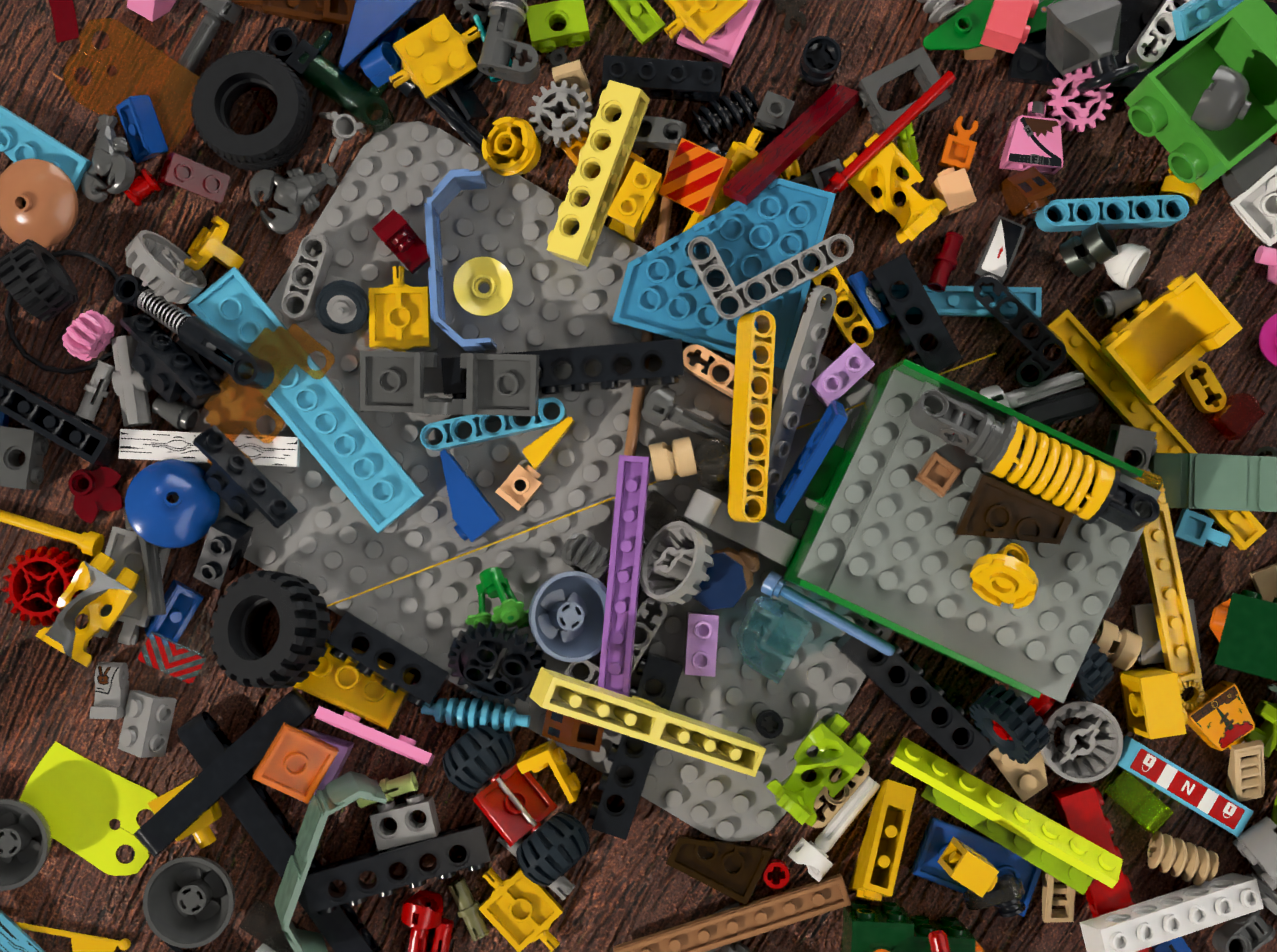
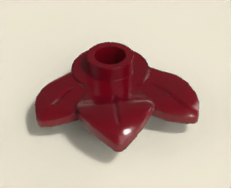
(98, 496)

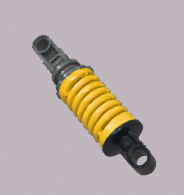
(1036, 462)

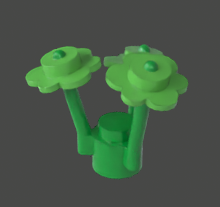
(509, 612)

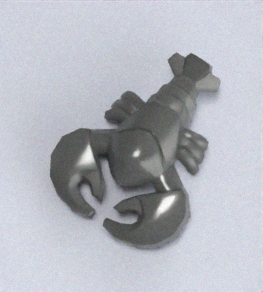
(108, 160)
(290, 193)

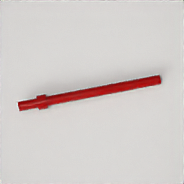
(839, 182)

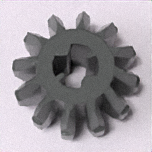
(586, 555)

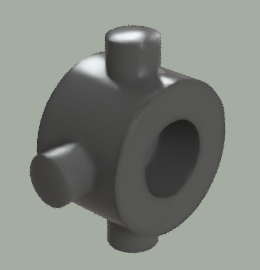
(557, 57)

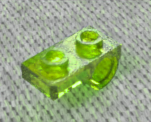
(1139, 802)

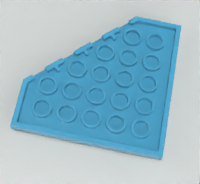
(668, 298)

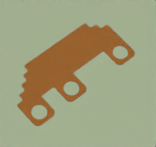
(242, 406)

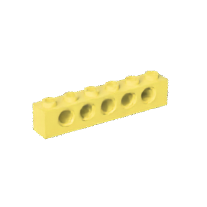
(614, 99)

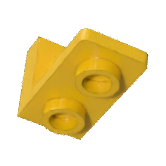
(548, 753)

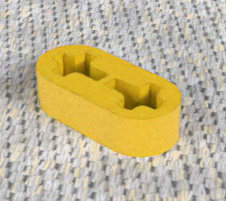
(1205, 384)

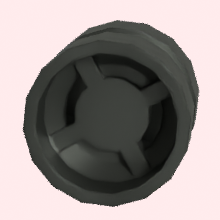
(1096, 242)

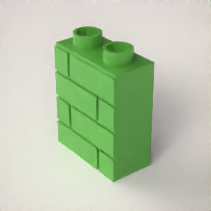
(1169, 94)

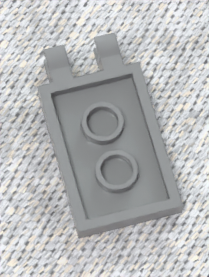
(126, 551)

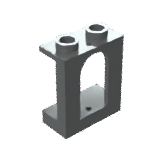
(923, 70)

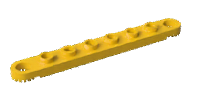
(1171, 603)

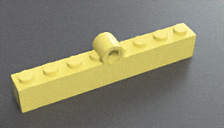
(646, 722)

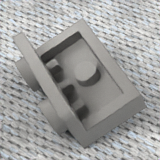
(146, 724)

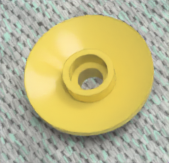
(480, 271)

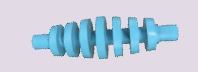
(476, 712)

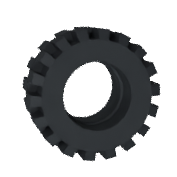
(37, 280)

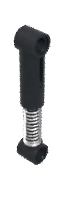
(196, 334)

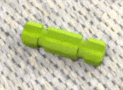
(908, 146)

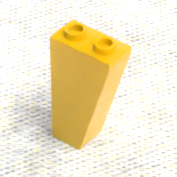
(883, 842)

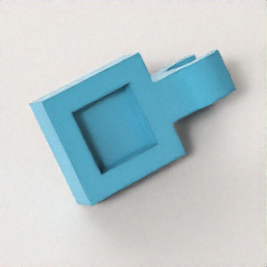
(1197, 530)

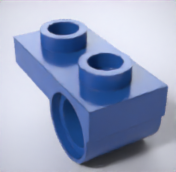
(383, 59)

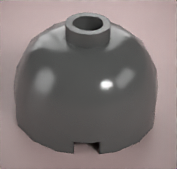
(1223, 100)

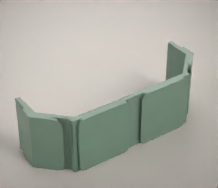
(1217, 481)
(324, 803)

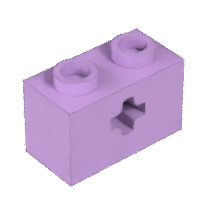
(841, 375)
(701, 644)

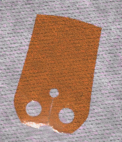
(140, 71)

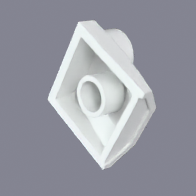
(1259, 207)

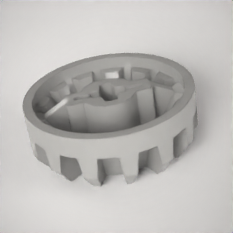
(162, 268)
(676, 554)
(1099, 745)

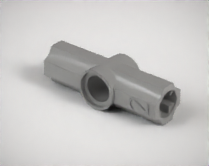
(130, 384)

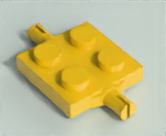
(702, 16)
(434, 56)
(399, 315)
(521, 910)

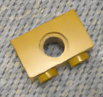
(968, 867)

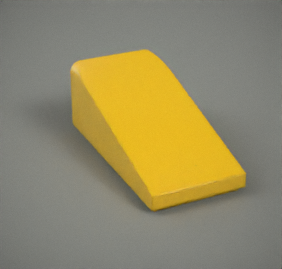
(544, 445)

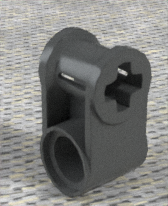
(1246, 931)

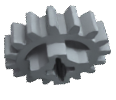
(561, 102)

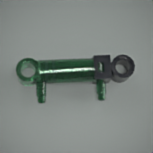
(314, 68)

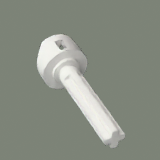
(814, 854)

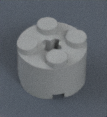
(1260, 849)

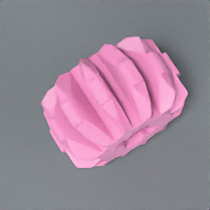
(88, 335)

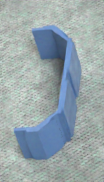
(442, 196)

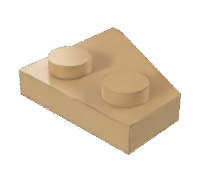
(1023, 778)

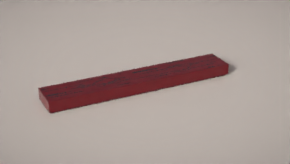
(790, 144)

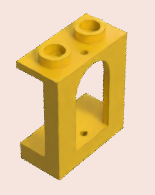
(634, 201)

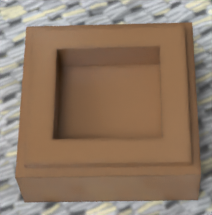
(938, 474)

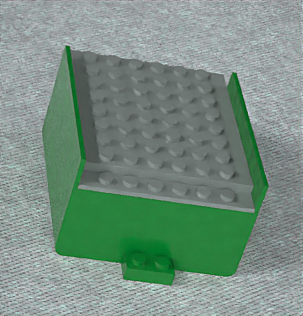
(893, 558)

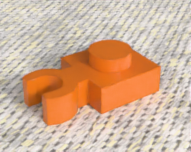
(959, 149)

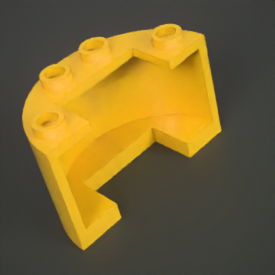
(1168, 336)

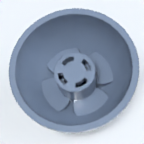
(582, 616)

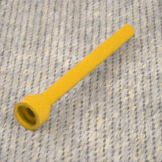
(89, 543)

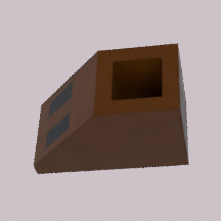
(1027, 192)
(572, 731)

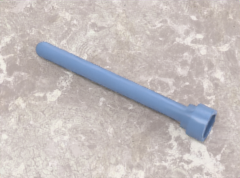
(776, 586)

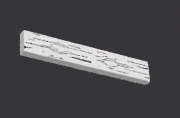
(180, 446)

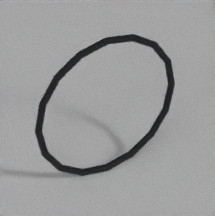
(55, 369)

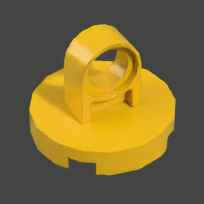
(209, 245)
(1005, 578)

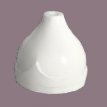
(1128, 264)

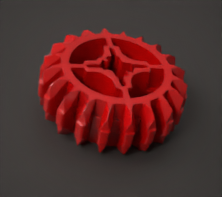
(27, 571)

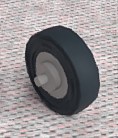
(342, 307)

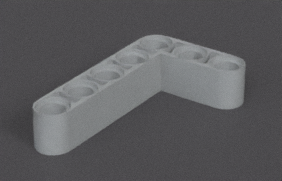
(767, 279)

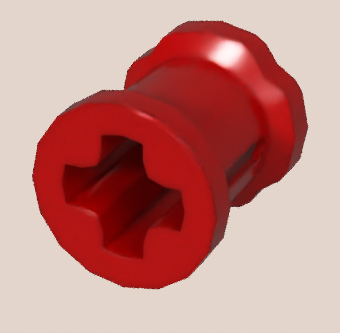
(142, 187)

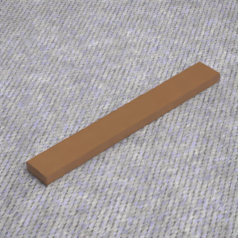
(747, 919)

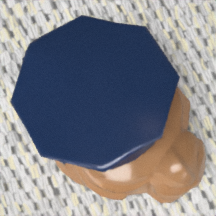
(729, 578)

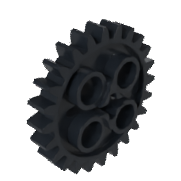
(476, 653)

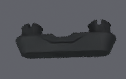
(1062, 406)

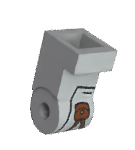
(110, 691)

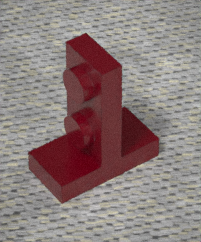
(402, 241)

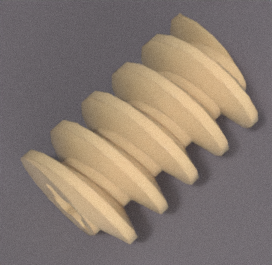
(1182, 858)

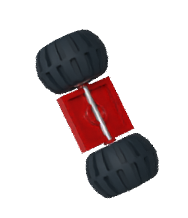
(516, 804)

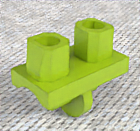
(1268, 729)

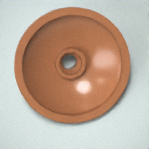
(49, 199)

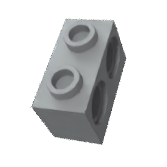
(407, 829)

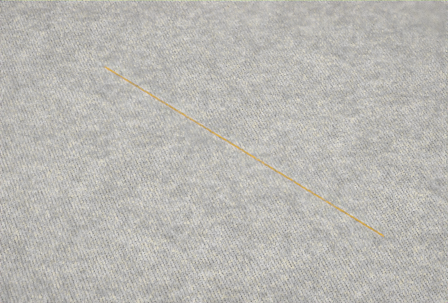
(585, 508)

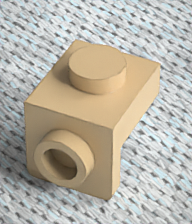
(573, 73)

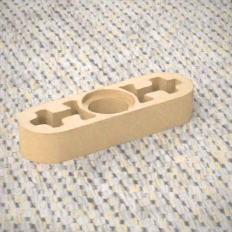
(838, 802)

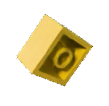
(1153, 702)

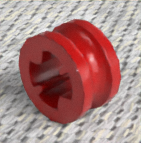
(782, 879)

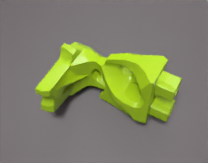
(834, 752)

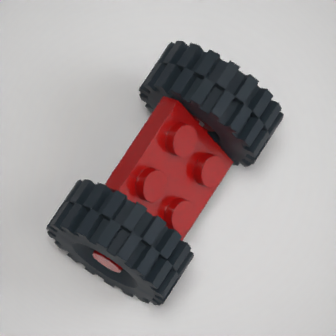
(1018, 725)

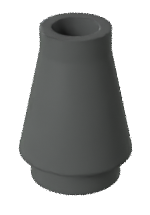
(1113, 303)
(176, 413)

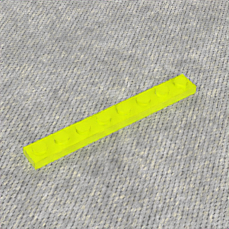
(1008, 812)

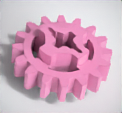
(1080, 110)

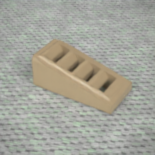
(1246, 775)
(1048, 889)

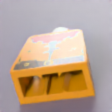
(1221, 717)

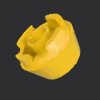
(511, 147)

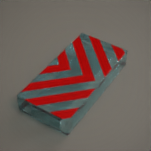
(171, 657)

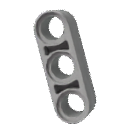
(305, 263)

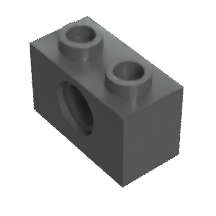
(14, 442)

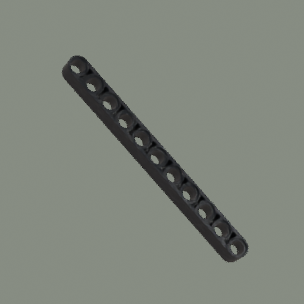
(272, 833)

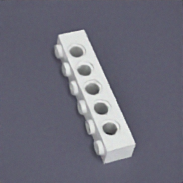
(1172, 915)

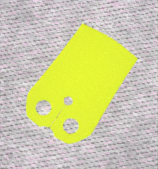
(80, 803)

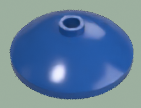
(166, 522)

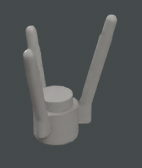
(343, 128)

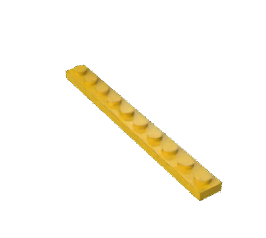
(1088, 358)

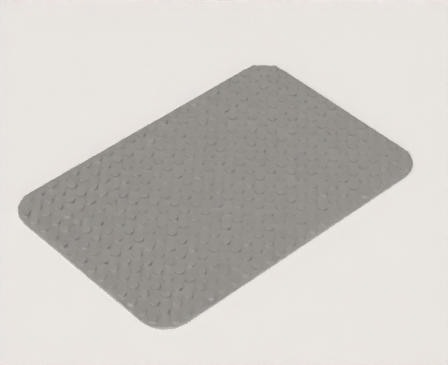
(550, 308)

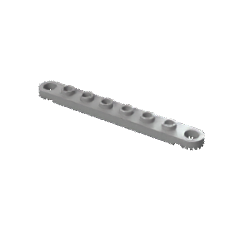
(796, 382)

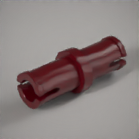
(945, 262)

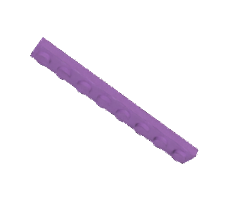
(624, 574)

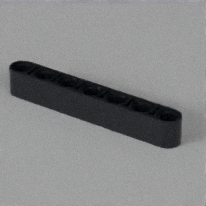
(221, 774)

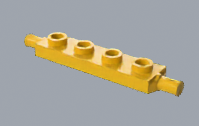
(741, 155)

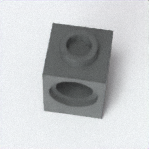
(773, 114)

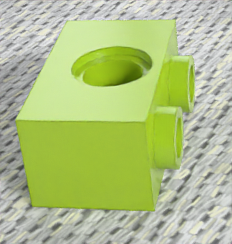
(543, 16)

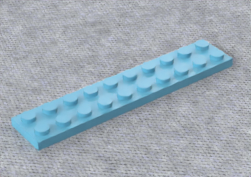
(316, 410)

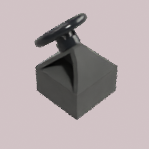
(1086, 35)

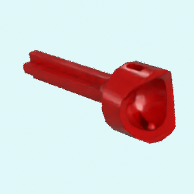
(421, 918)

